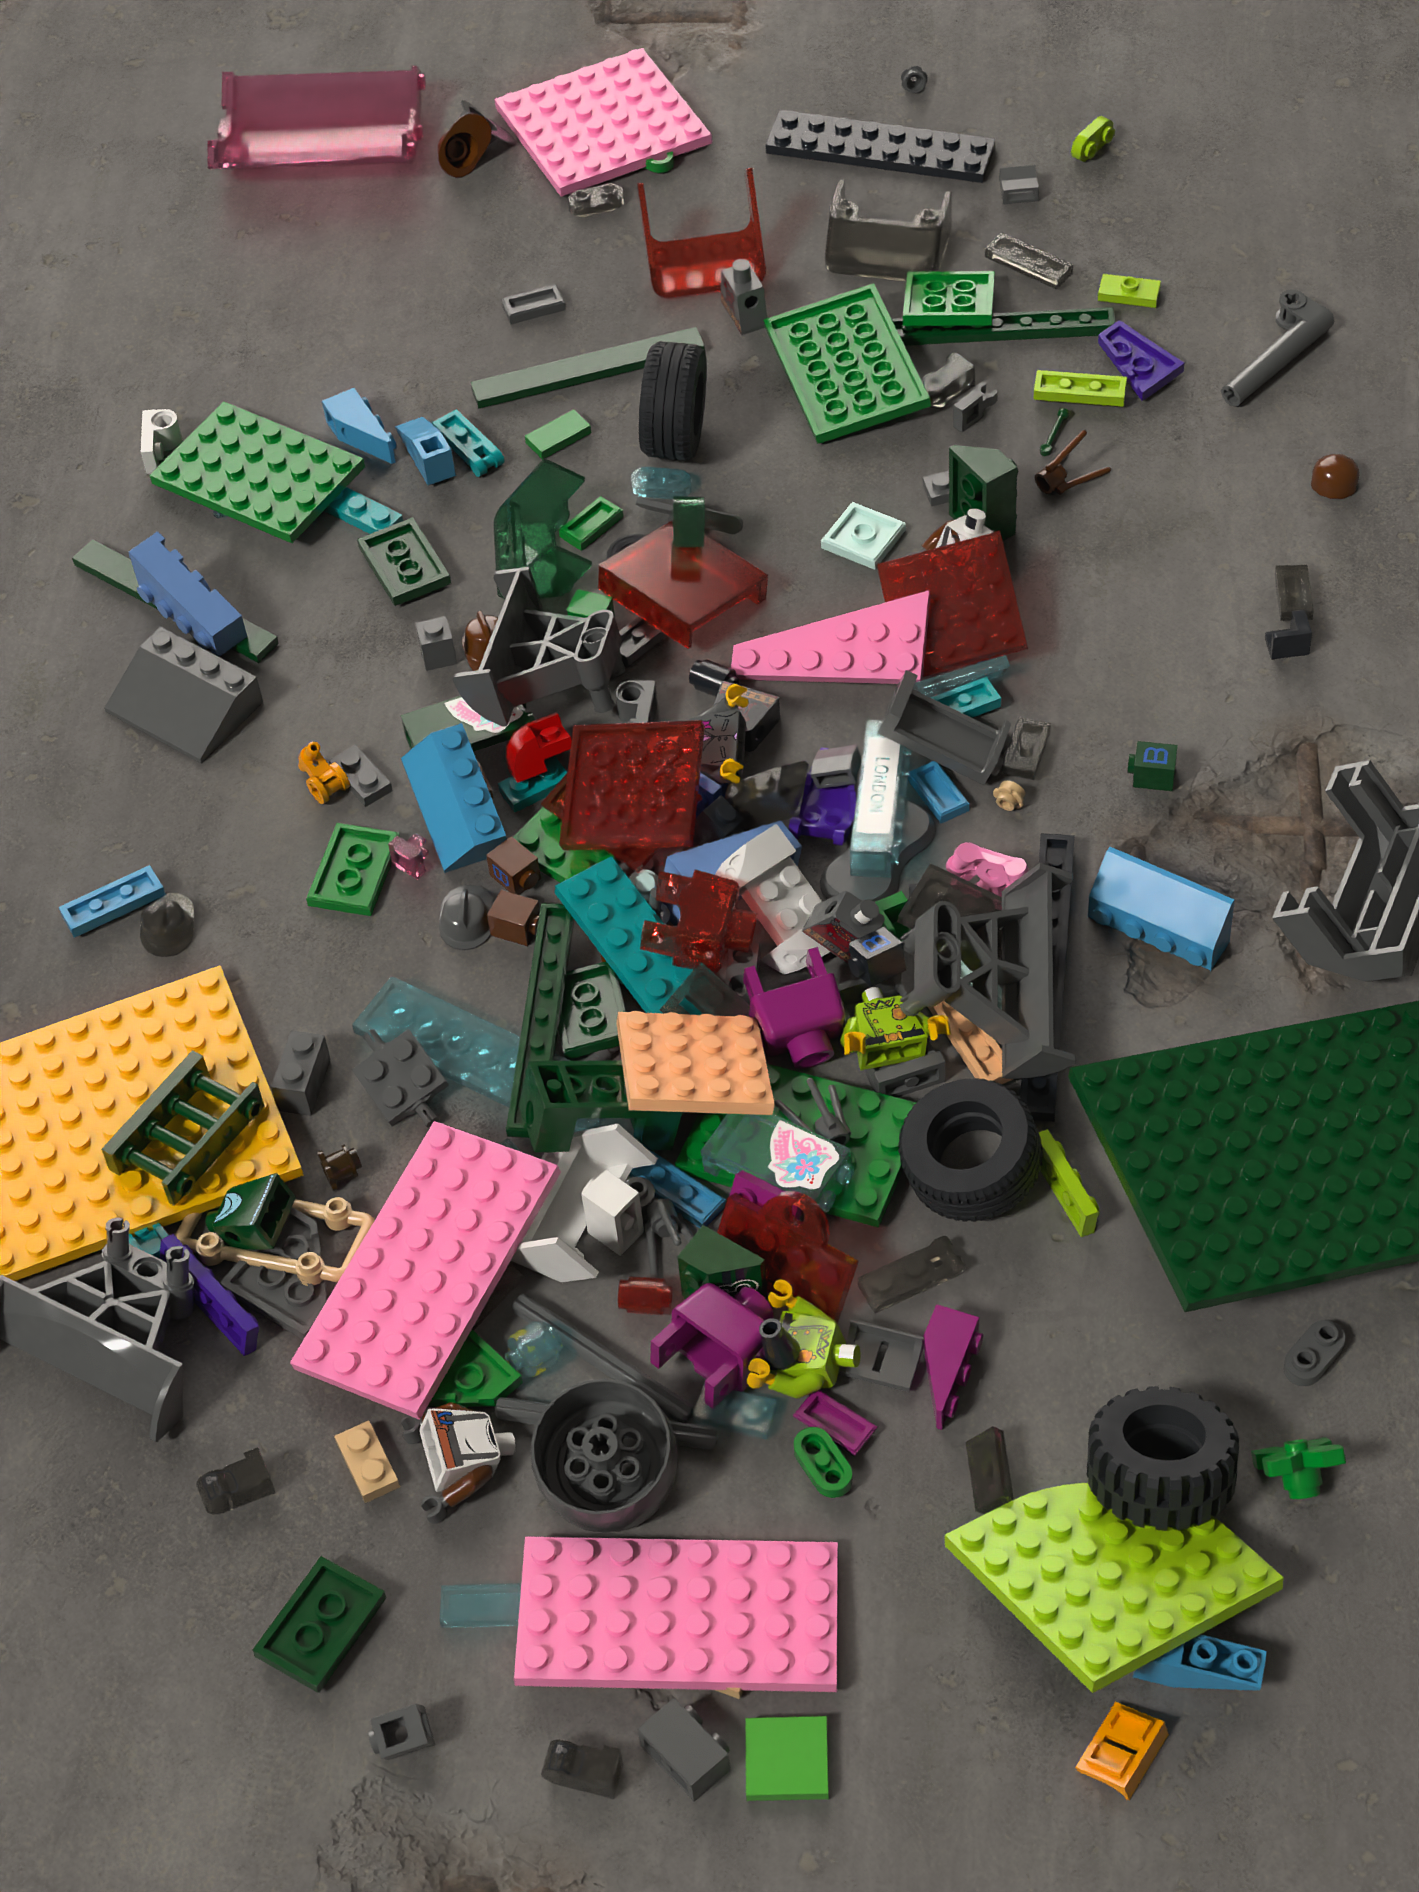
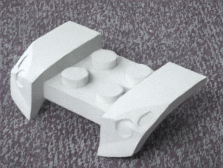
(778, 895)

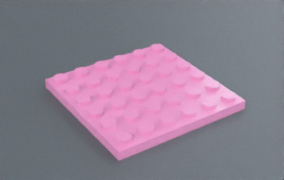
(602, 121)

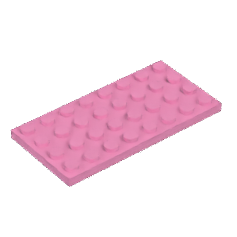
(426, 1269)
(678, 1614)

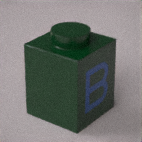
(1153, 765)

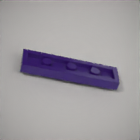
(218, 1303)

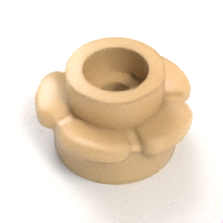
(1009, 795)

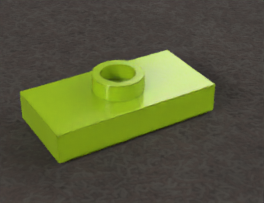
(1129, 290)

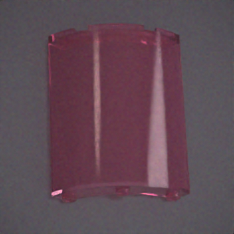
(318, 120)

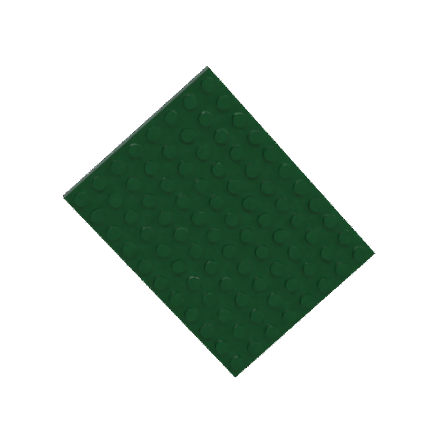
(1269, 1152)

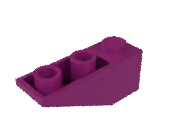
(947, 1351)

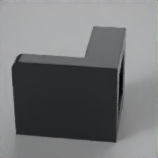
(1291, 641)

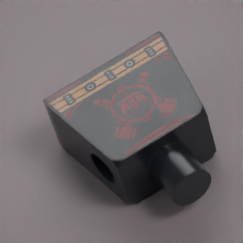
(760, 714)

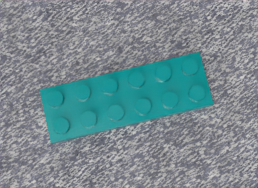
(613, 918)

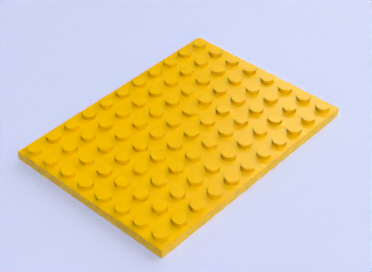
(82, 1081)

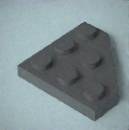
(278, 1293)

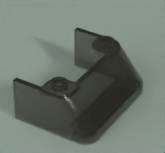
(885, 246)

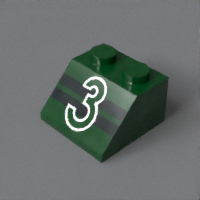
(721, 1262)

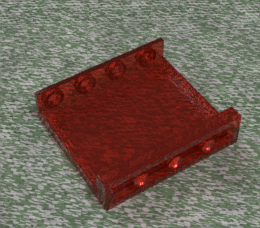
(679, 585)

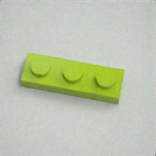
(1080, 388)
(1068, 1186)

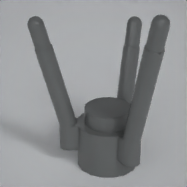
(827, 1125)
(664, 1222)

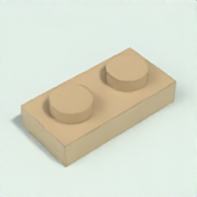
(367, 1461)

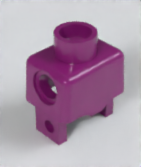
(799, 1015)
(716, 1336)

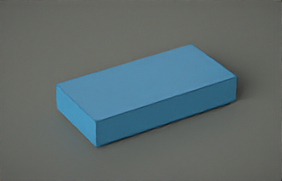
(938, 791)

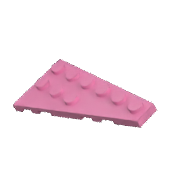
(848, 648)

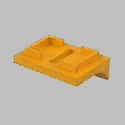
(1116, 1766)

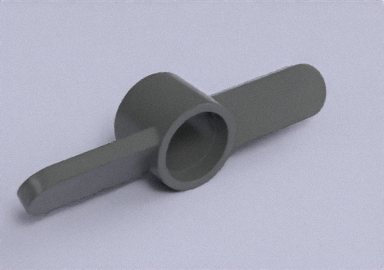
(714, 519)

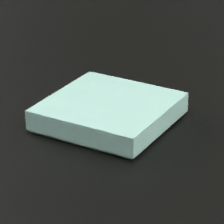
(863, 535)

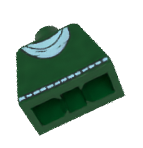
(253, 1213)

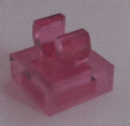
(409, 855)

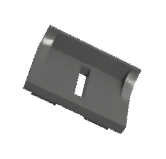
(899, 1360)

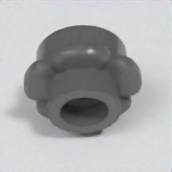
(917, 85)

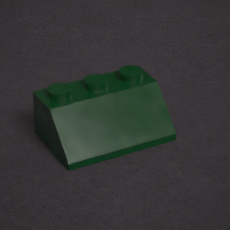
(984, 482)

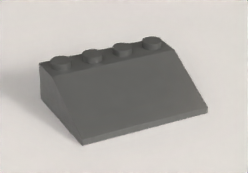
(184, 695)

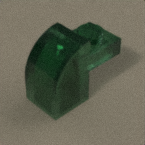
(688, 521)

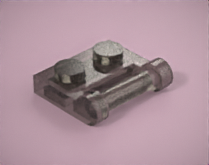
(707, 994)

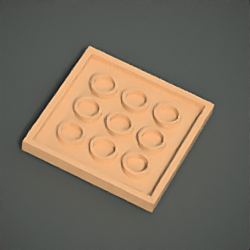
(694, 1063)

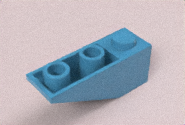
(355, 425)
(427, 449)
(1207, 1665)

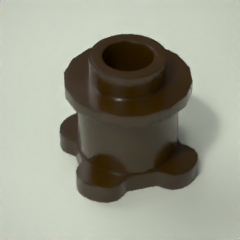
(339, 1165)

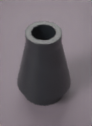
(779, 1346)

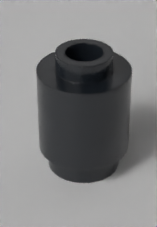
(708, 675)

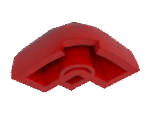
(535, 743)

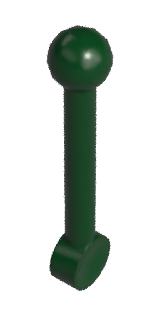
(1046, 448)

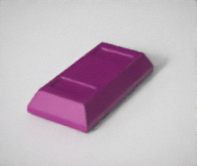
(840, 1422)

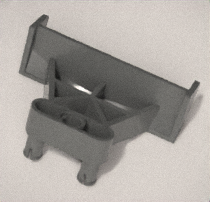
(525, 669)
(1024, 972)
(105, 1339)

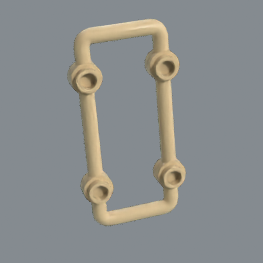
(308, 1267)

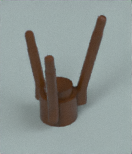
(1053, 475)

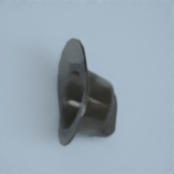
(167, 925)

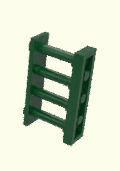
(168, 1101)

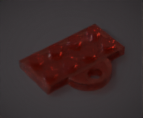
(792, 1248)

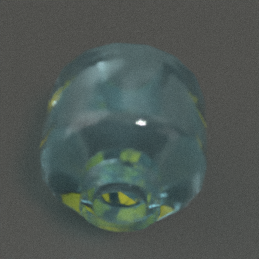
(534, 1349)

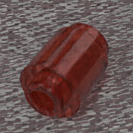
(644, 1295)

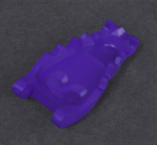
(825, 812)

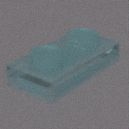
(738, 1413)

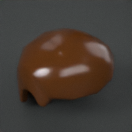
(1335, 476)

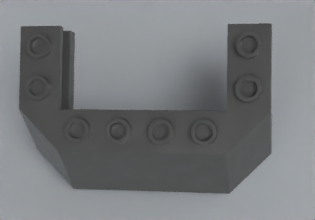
(1375, 913)

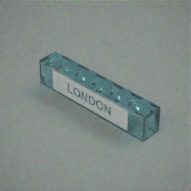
(879, 805)

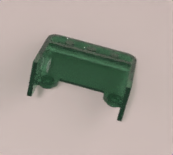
(528, 525)

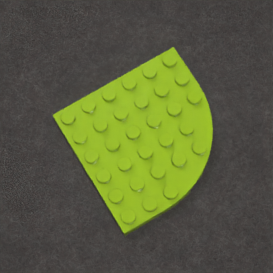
(1104, 1588)

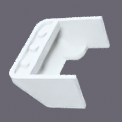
(561, 1219)

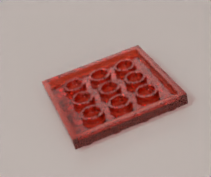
(971, 601)
(632, 785)

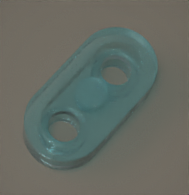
(660, 482)

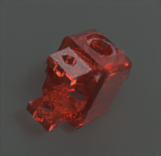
(706, 924)

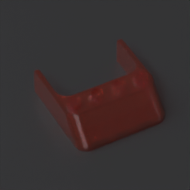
(696, 263)

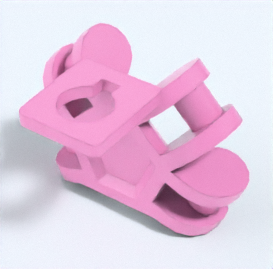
(993, 868)

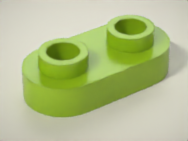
(1092, 138)

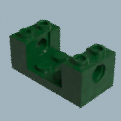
(571, 1090)

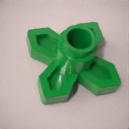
(1299, 1464)

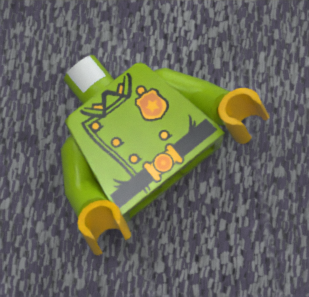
(887, 1035)
(821, 1349)

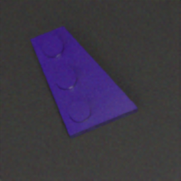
(1139, 359)

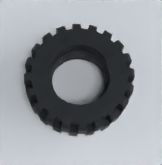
(1161, 1490)

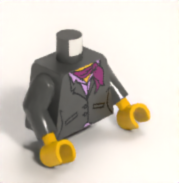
(724, 738)

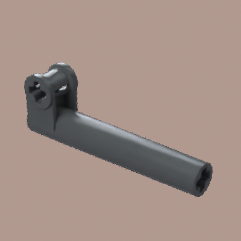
(1304, 325)

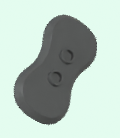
(916, 835)

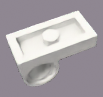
(158, 434)

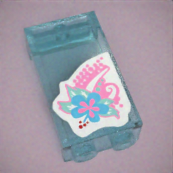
(779, 1155)

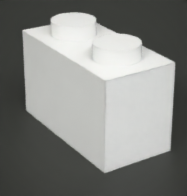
(612, 1212)

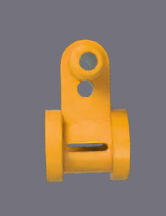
(324, 778)

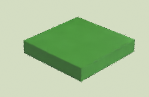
(786, 1758)

